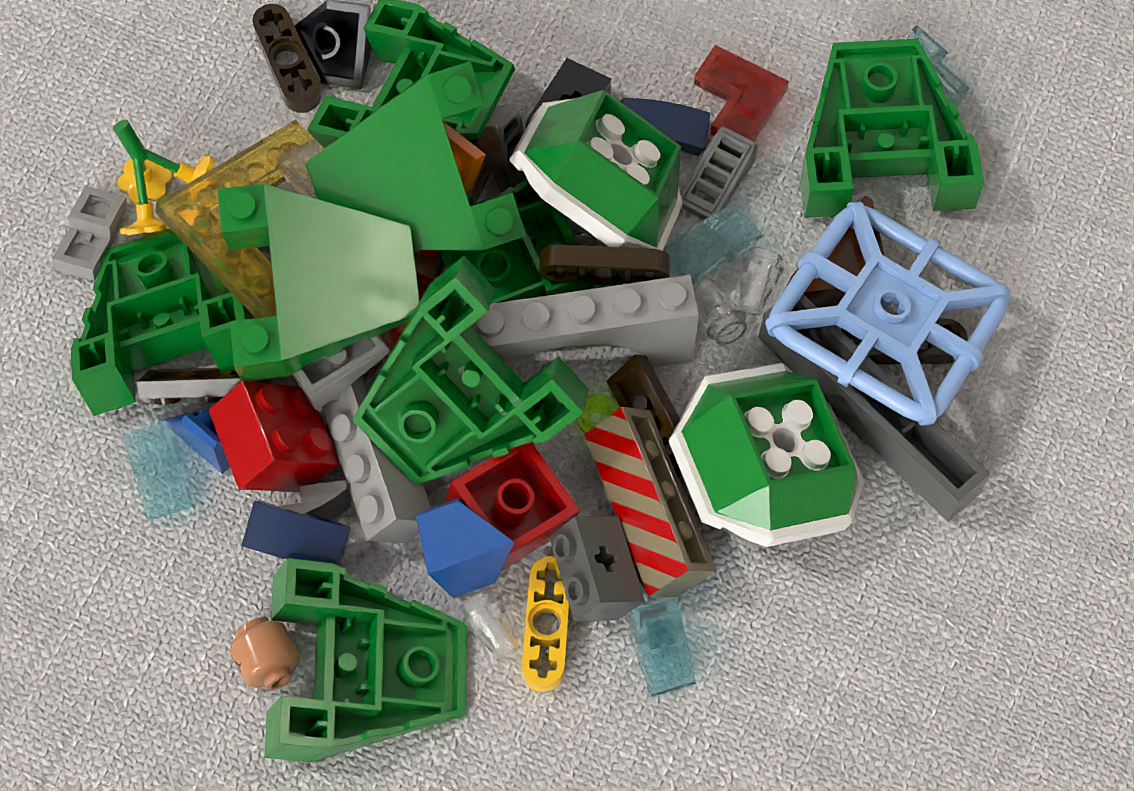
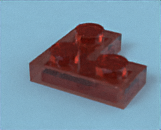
(748, 89)

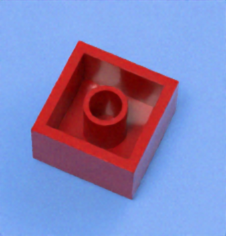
(272, 437)
(517, 498)

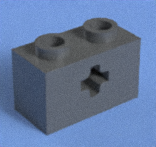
(596, 568)

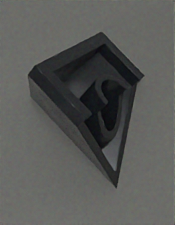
(337, 42)

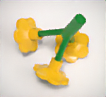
(147, 178)

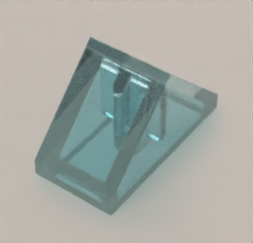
(661, 647)

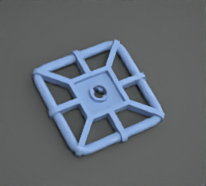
(895, 335)

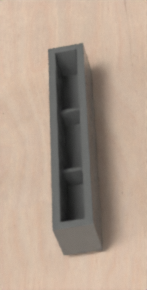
(920, 454)

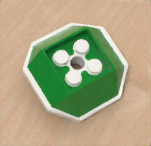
(603, 169)
(766, 457)

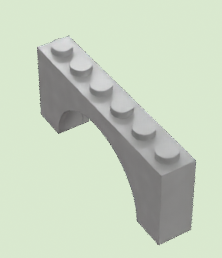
(645, 316)

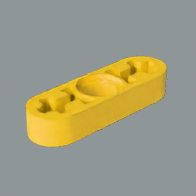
(531, 655)

